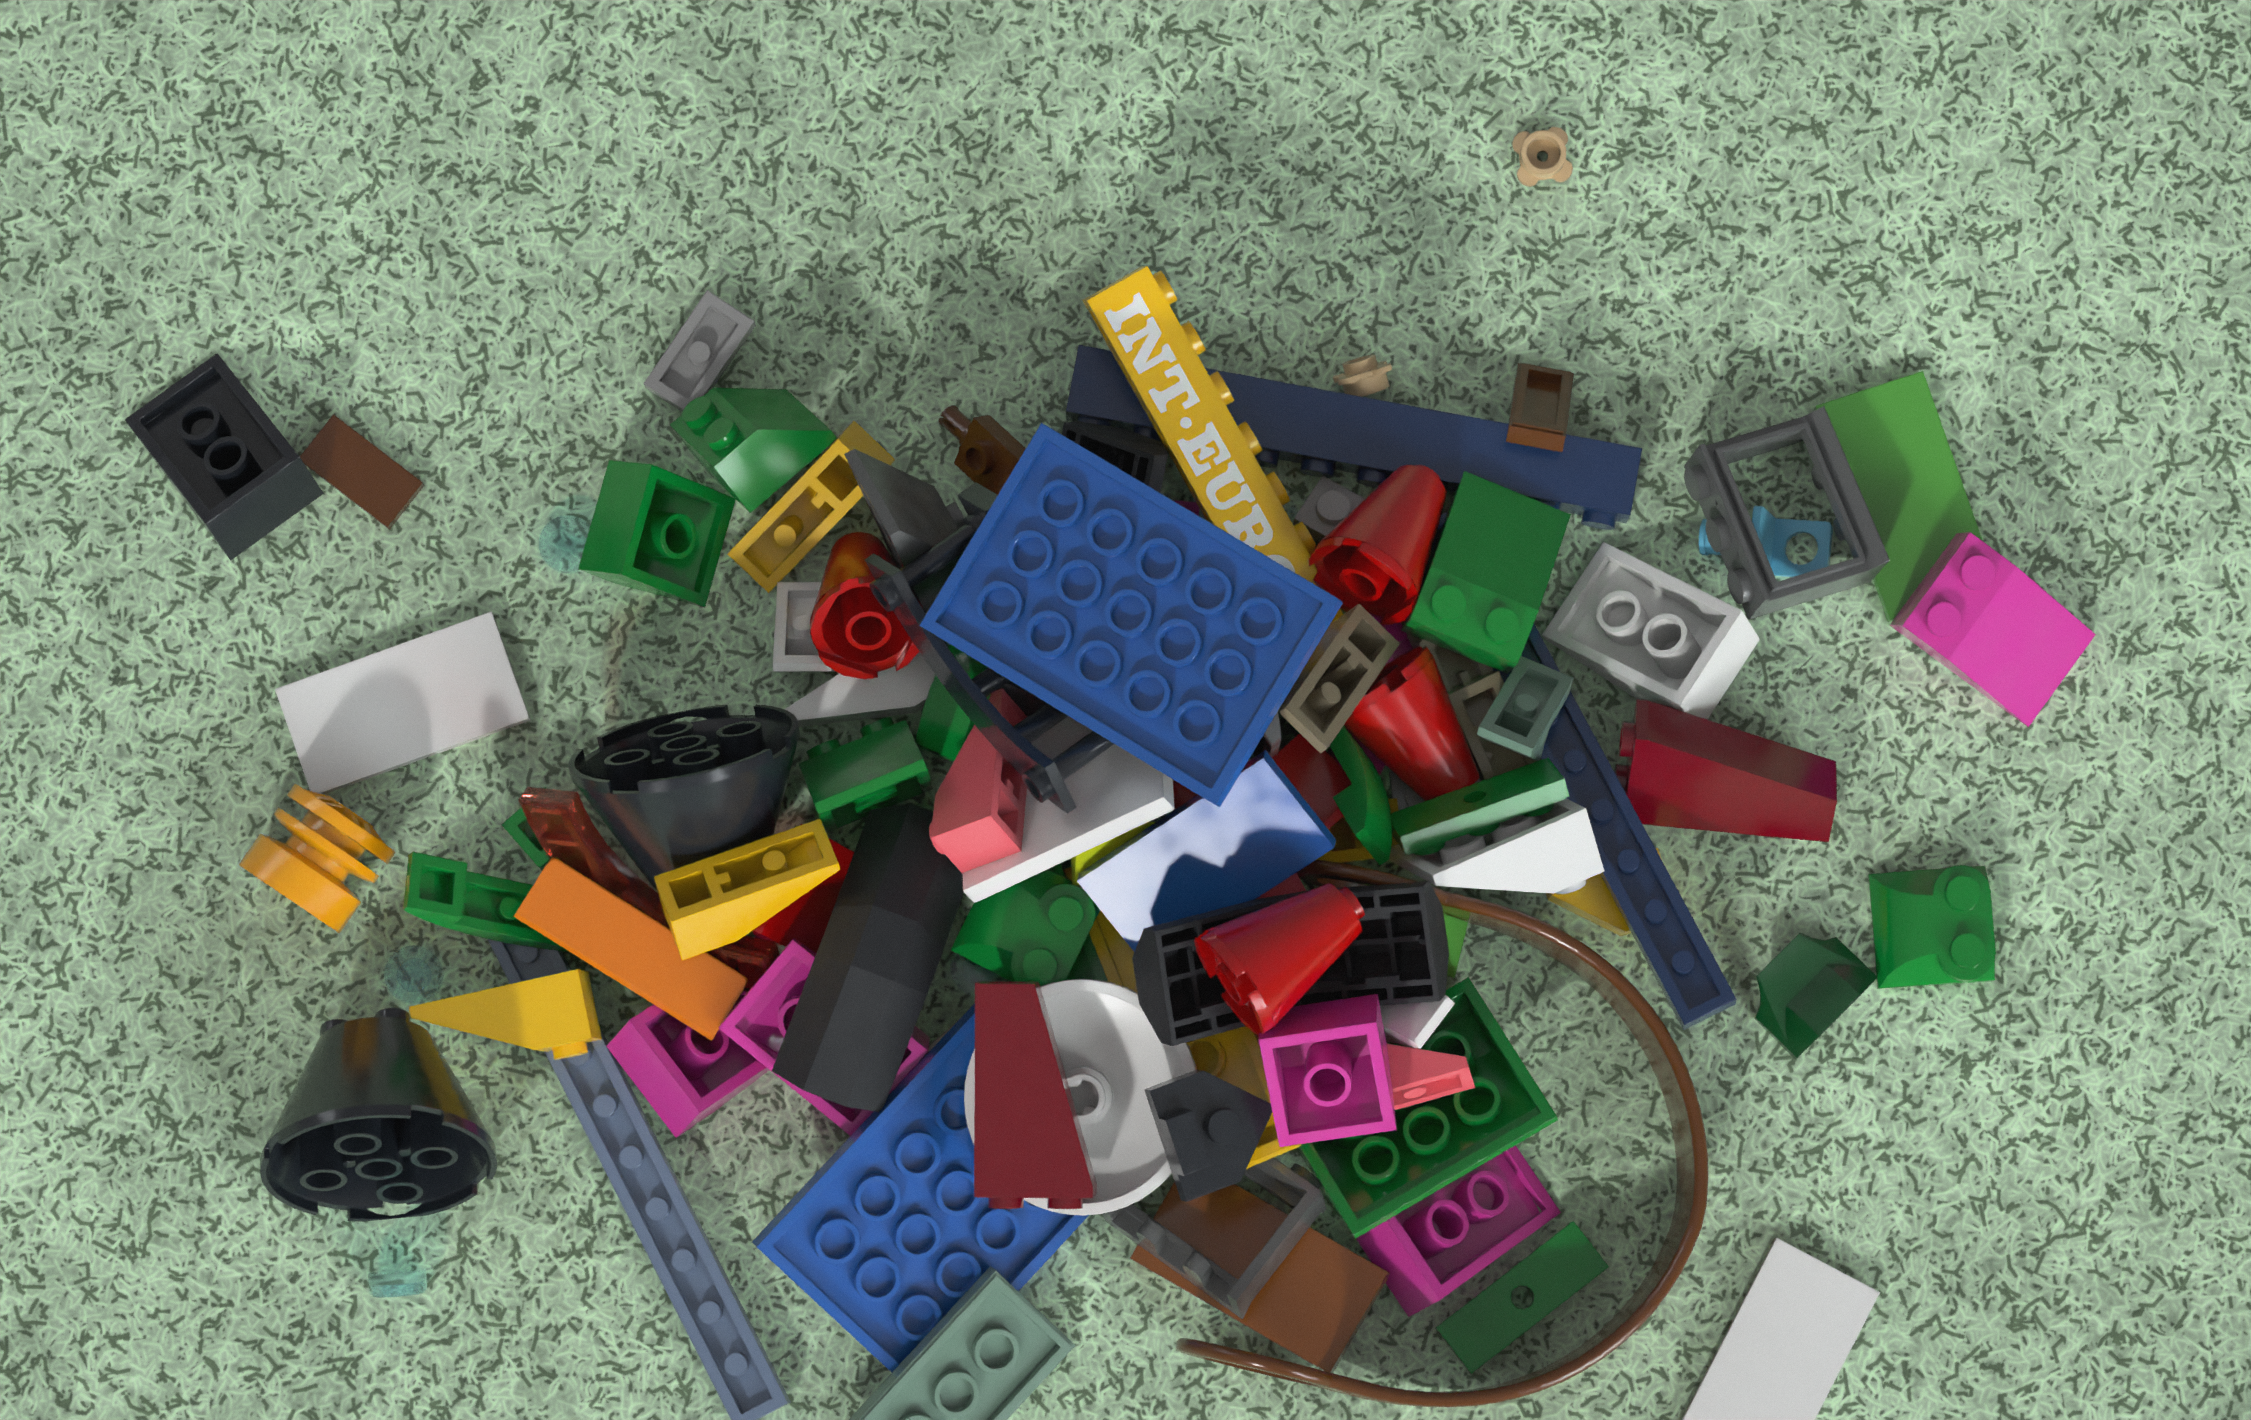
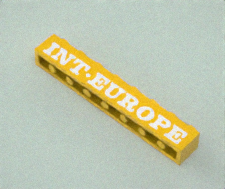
(1194, 420)

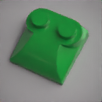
(1932, 927)
(1029, 929)

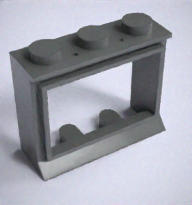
(1734, 535)
(1292, 1186)

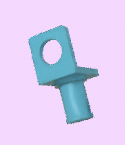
(1774, 537)

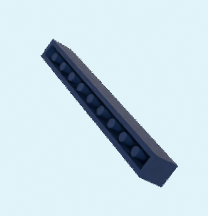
(1378, 436)

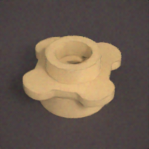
(1550, 142)
(1363, 376)

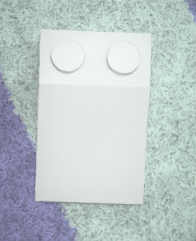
(1652, 633)
(1522, 854)

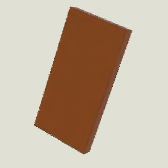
(1308, 1302)

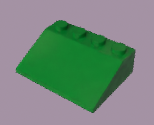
(1441, 1138)

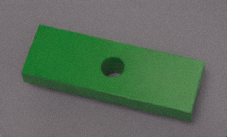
(1478, 807)
(1552, 1277)

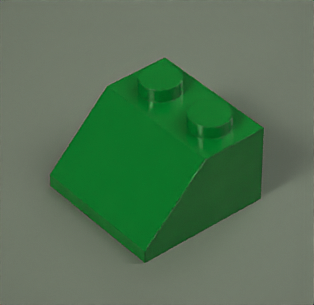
(751, 439)
(656, 532)

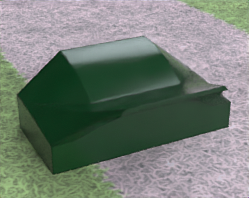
(1809, 990)

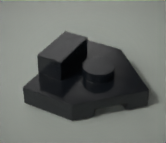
(1206, 1130)

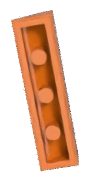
(630, 948)

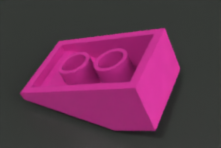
(1993, 627)
(765, 1014)
(681, 1069)
(1458, 1230)

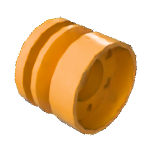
(318, 857)

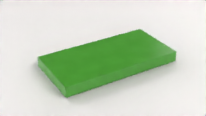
(1905, 479)

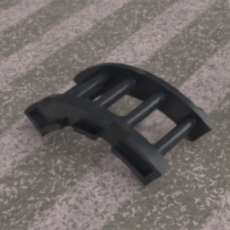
(894, 592)

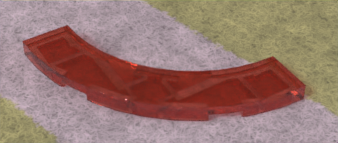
(571, 836)

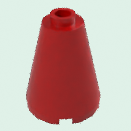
(1383, 545)
(848, 622)
(1414, 726)
(1279, 952)

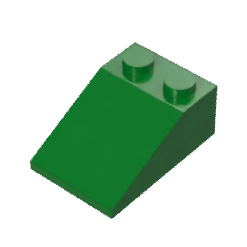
(1487, 573)
(865, 773)

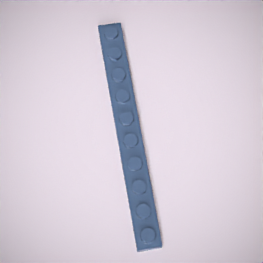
(659, 1211)

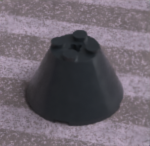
(689, 786)
(377, 1124)

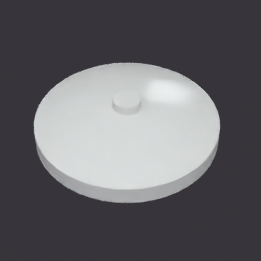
(1108, 1063)

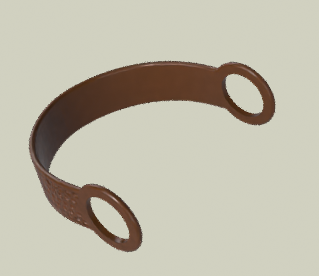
(1689, 1150)

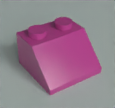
(1329, 1071)

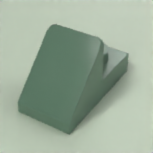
(1526, 708)

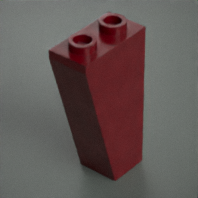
(1722, 778)
(1024, 1110)

